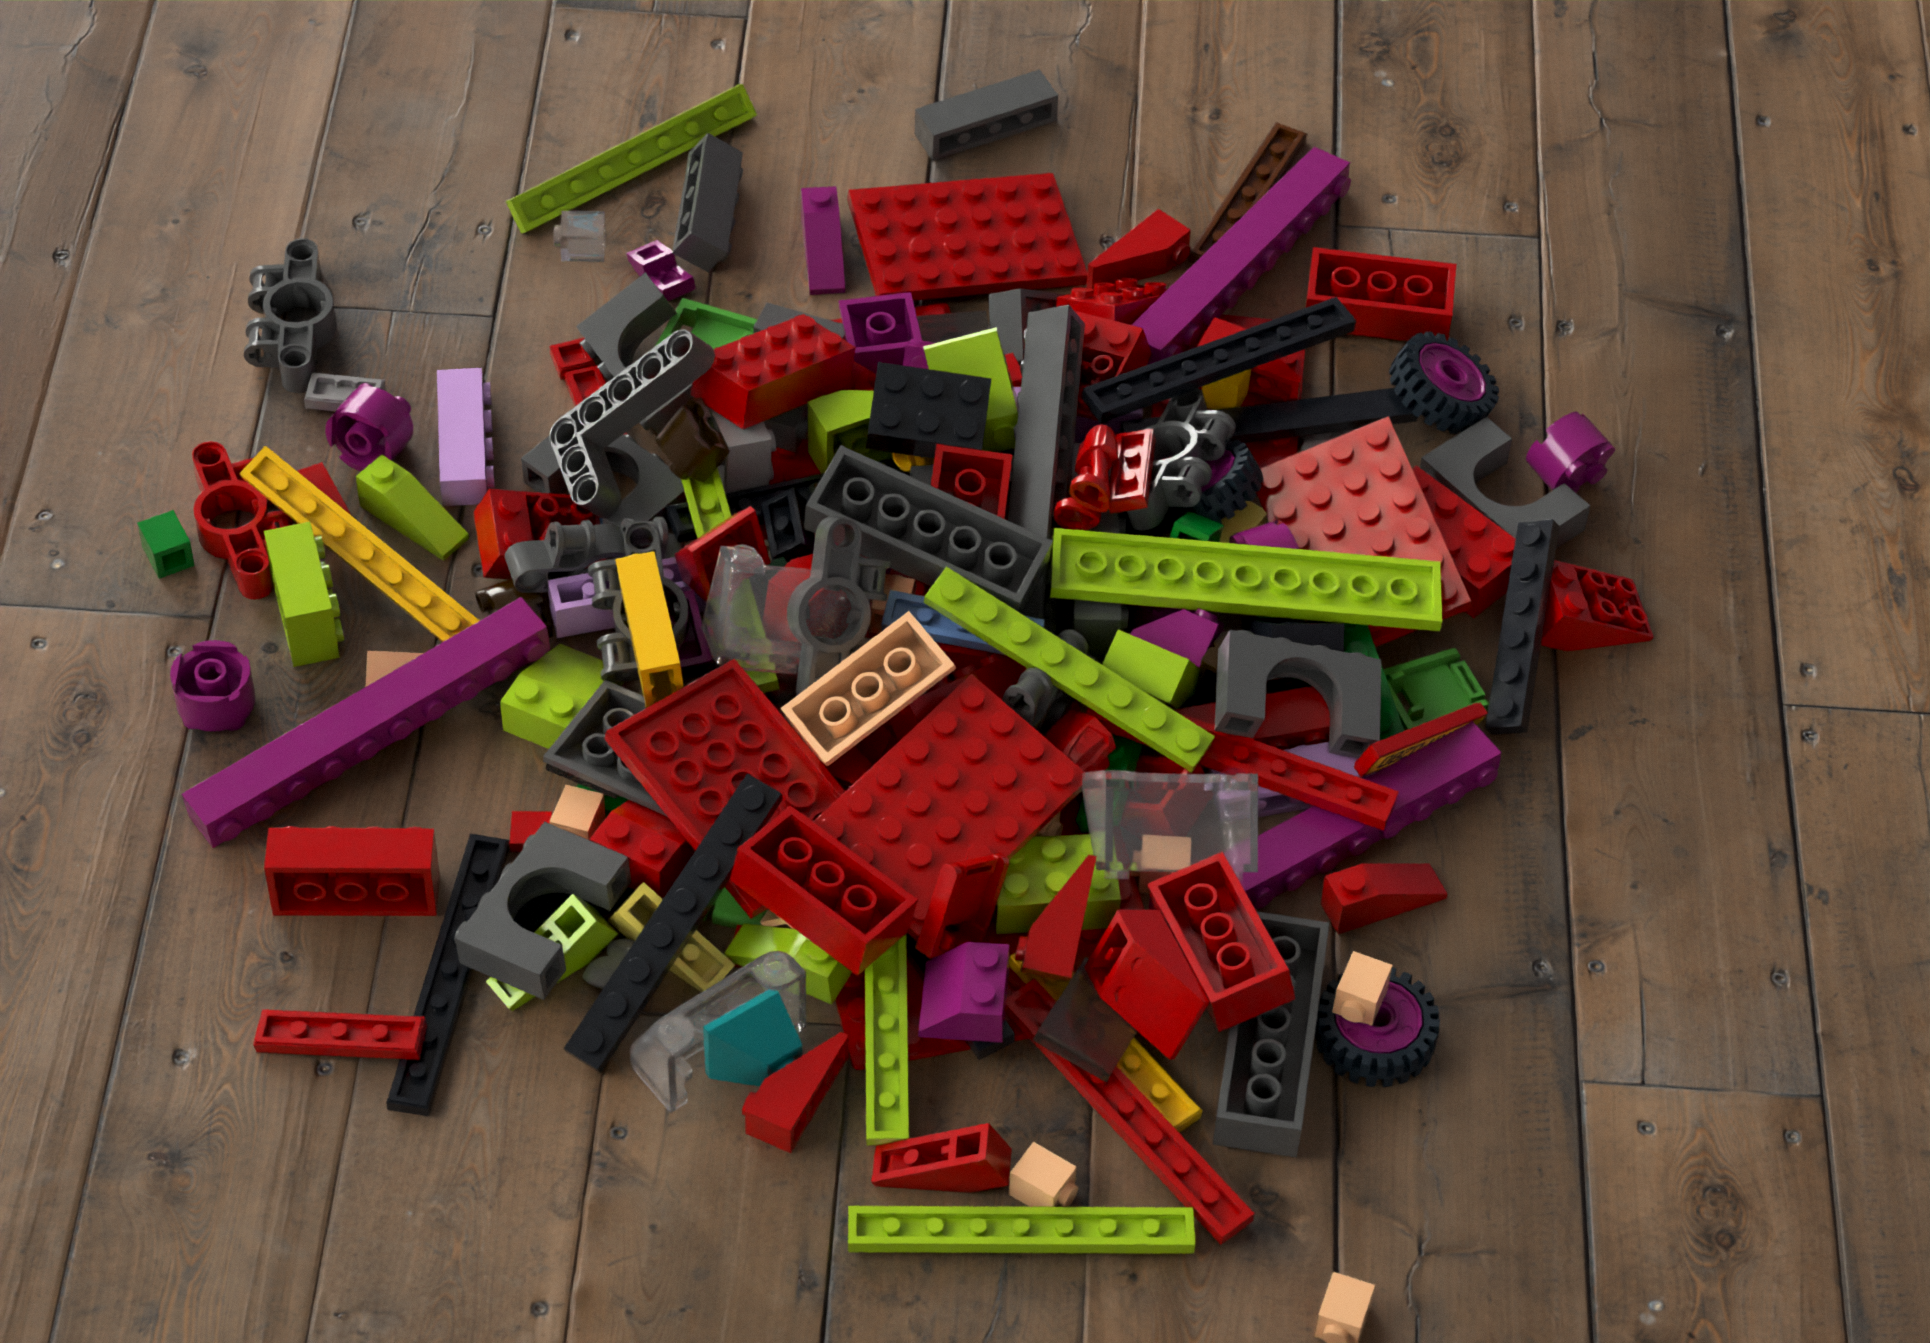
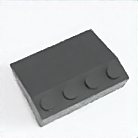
(587, 755)

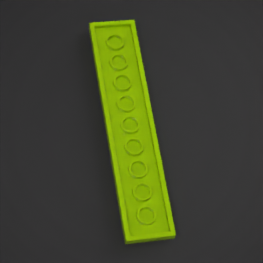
(1246, 579)

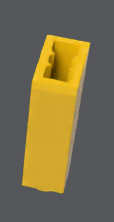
(649, 626)

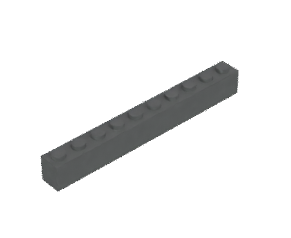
(1045, 434)

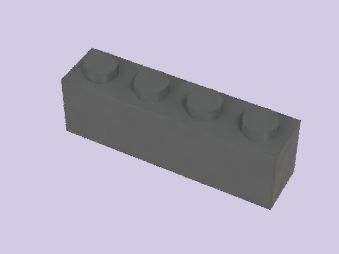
(986, 114)
(708, 203)

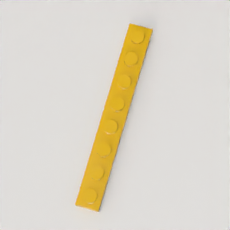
(357, 546)

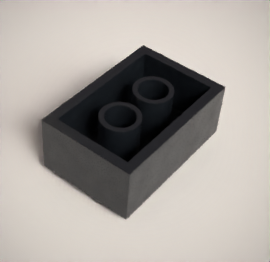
(926, 408)

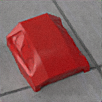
(1083, 740)

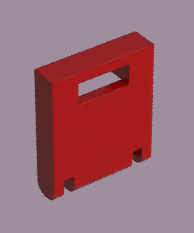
(962, 895)

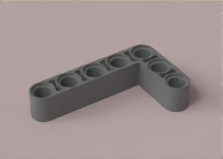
(614, 409)

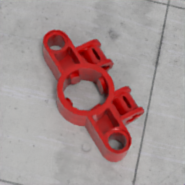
(224, 491)

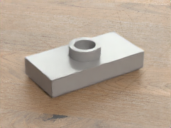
(330, 390)

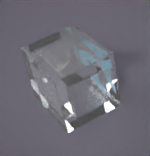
(581, 236)

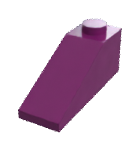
(822, 240)

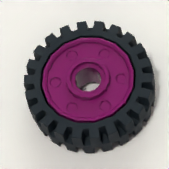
(1443, 382)
(1232, 483)
(1385, 1052)

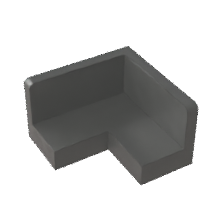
(1010, 315)

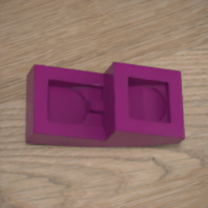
(661, 267)

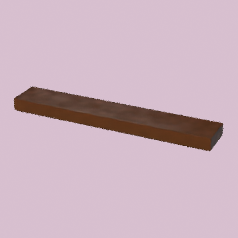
(1260, 175)

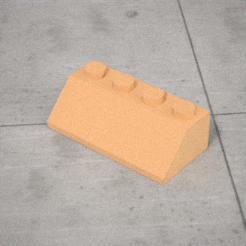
(867, 689)

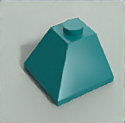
(751, 1041)

